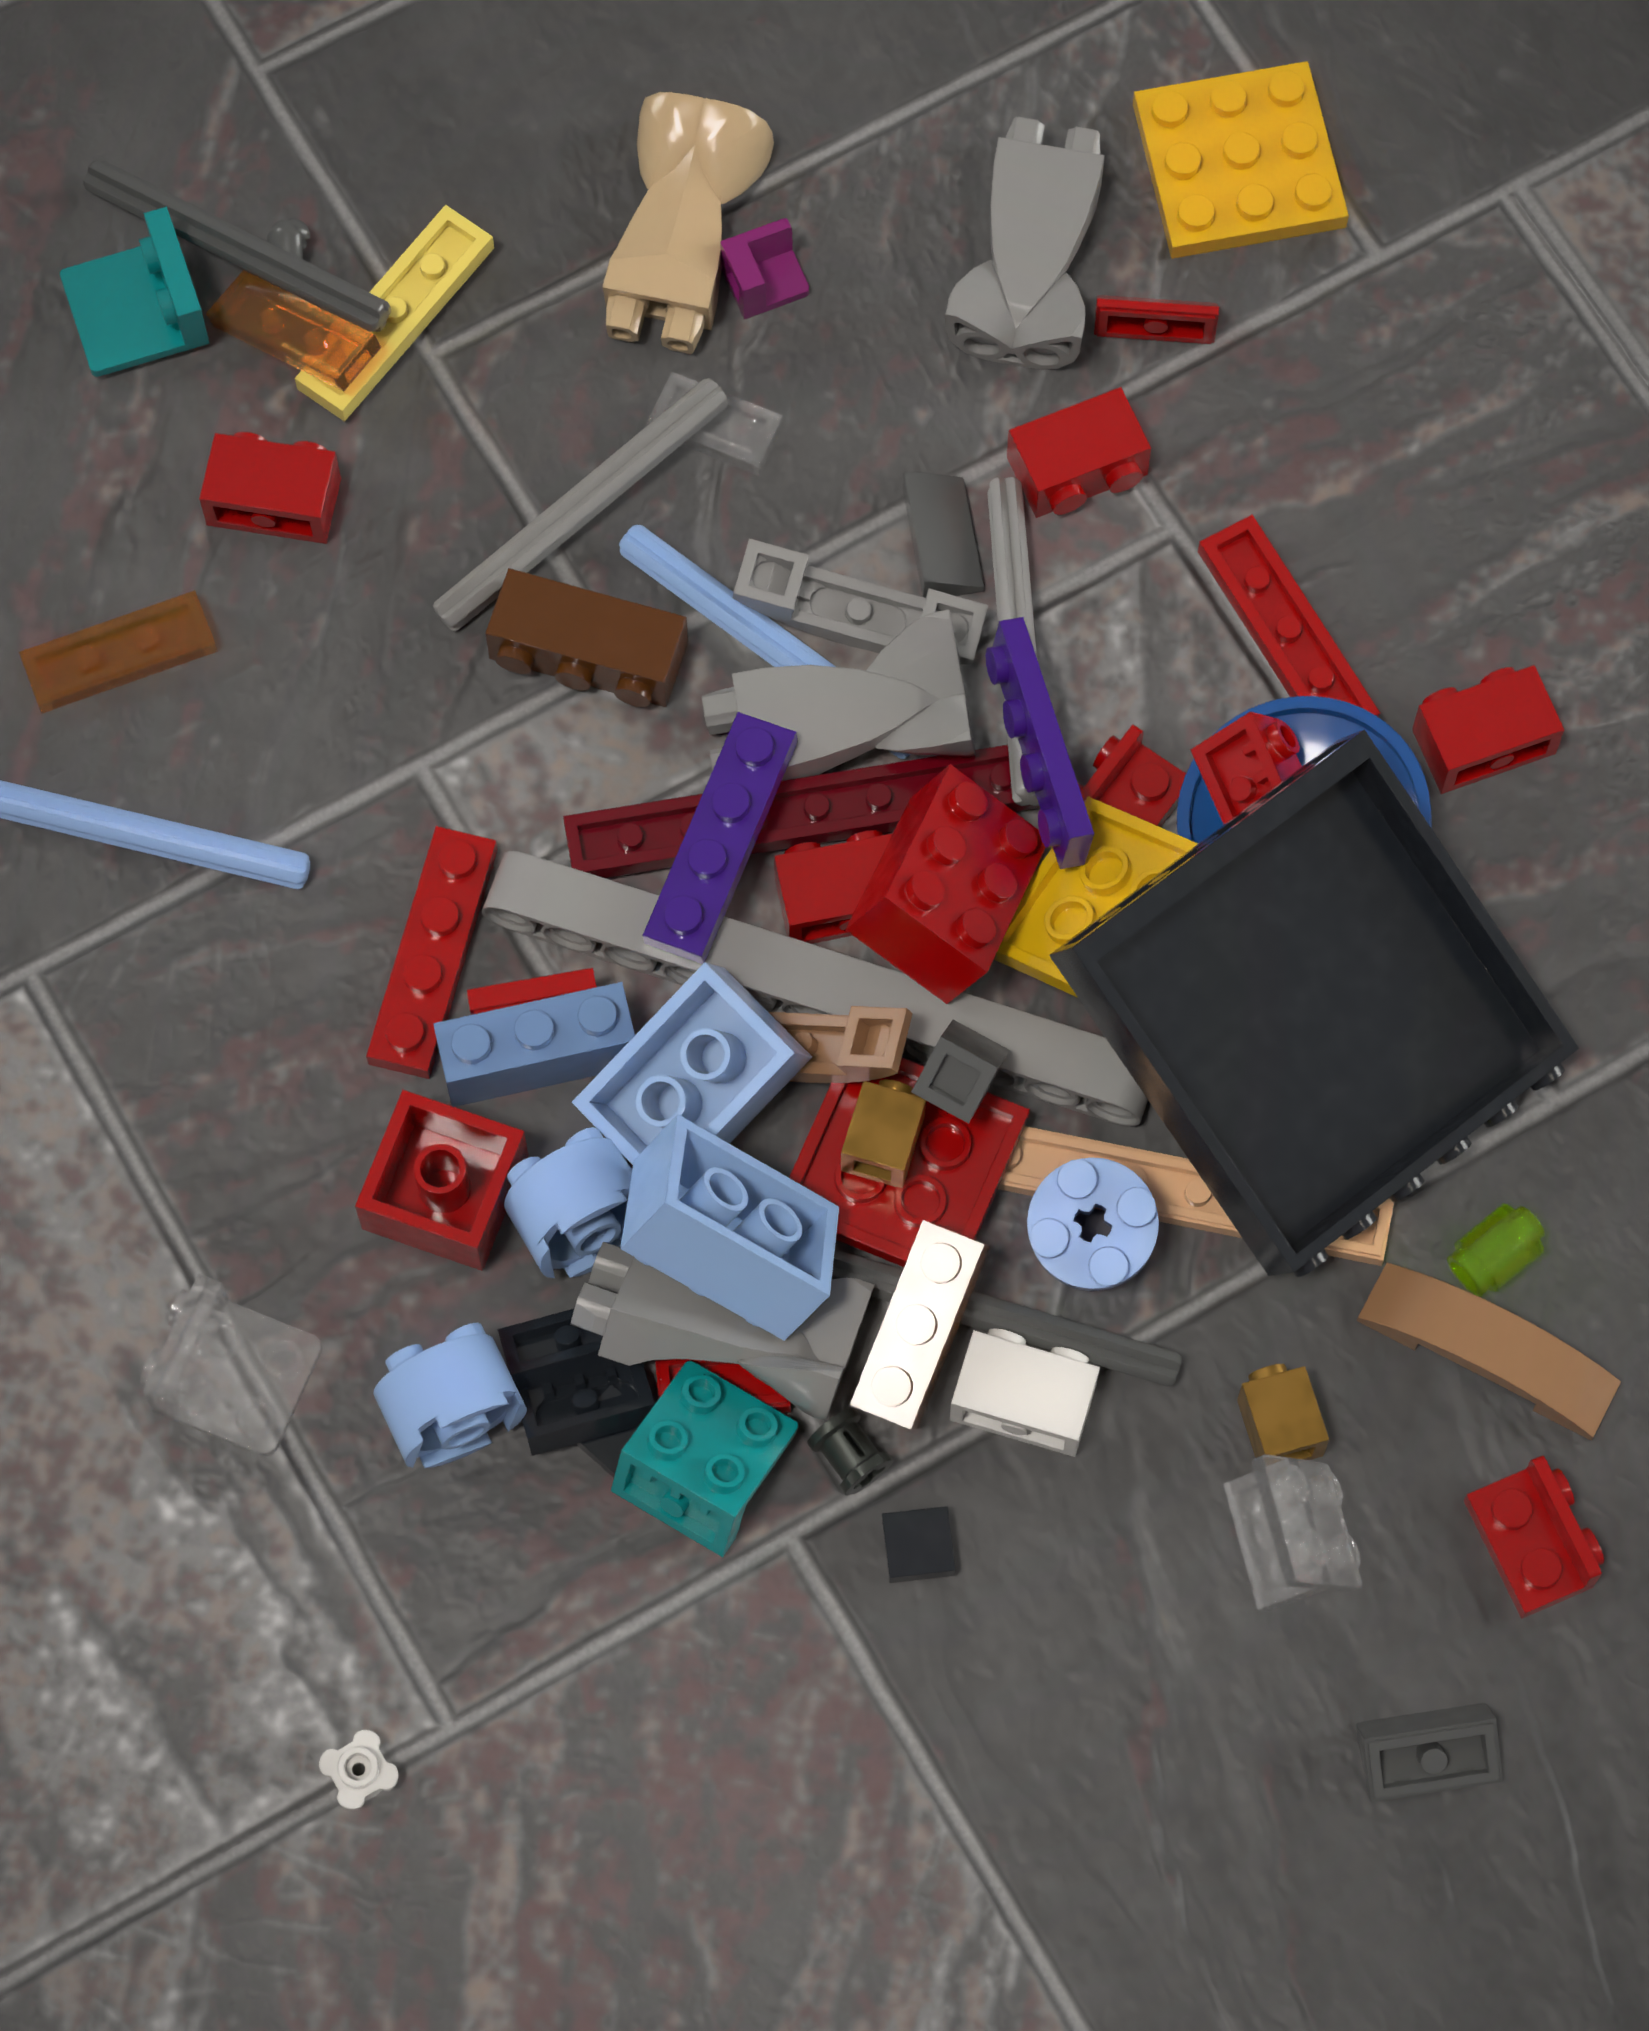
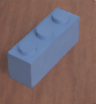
(533, 1043)

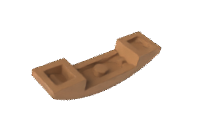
(849, 1046)
(1491, 1344)

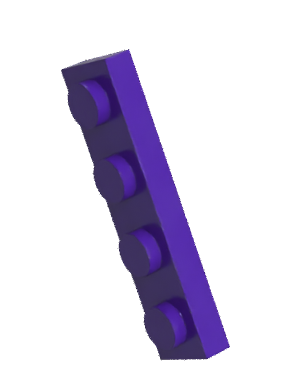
(1045, 760)
(720, 838)

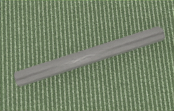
(582, 503)
(1011, 587)

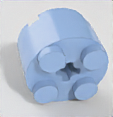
(1079, 1189)
(570, 1202)
(448, 1397)

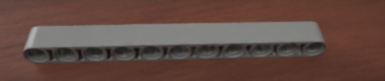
(799, 977)

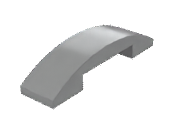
(844, 607)

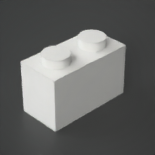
(1024, 1391)

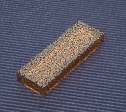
(293, 330)
(118, 651)

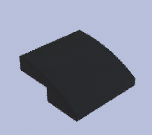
(562, 1380)

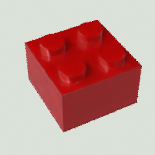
(440, 1180)

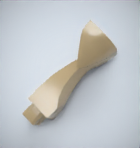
(669, 259)

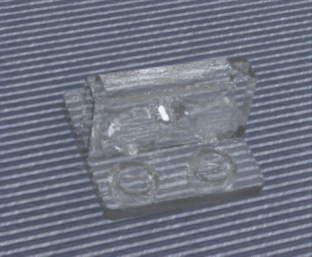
(1292, 1531)

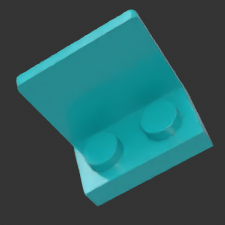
(136, 301)
(702, 1456)

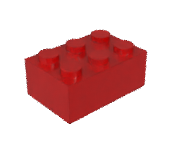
(948, 884)

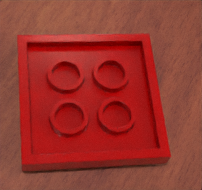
(948, 1179)

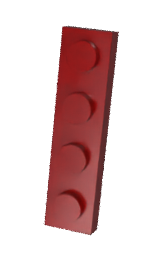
(1280, 615)
(432, 952)

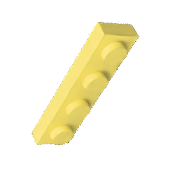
(416, 291)

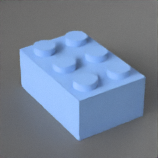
(702, 1057)
(730, 1228)

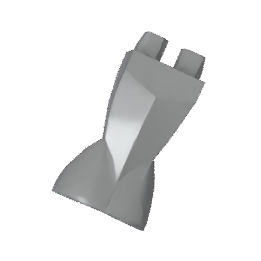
(1023, 301)
(903, 702)
(667, 1320)

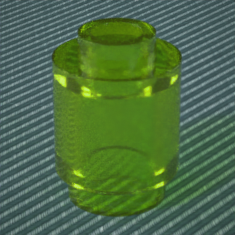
(1497, 1249)

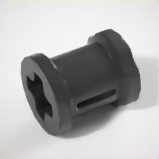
(849, 1451)

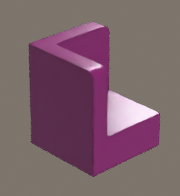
(763, 268)

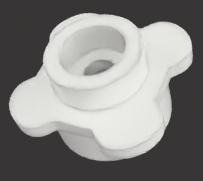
(356, 1789)

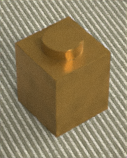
(883, 1132)
(1282, 1413)

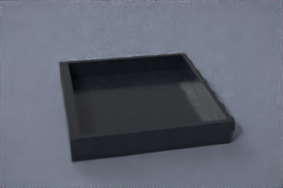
(1316, 1005)

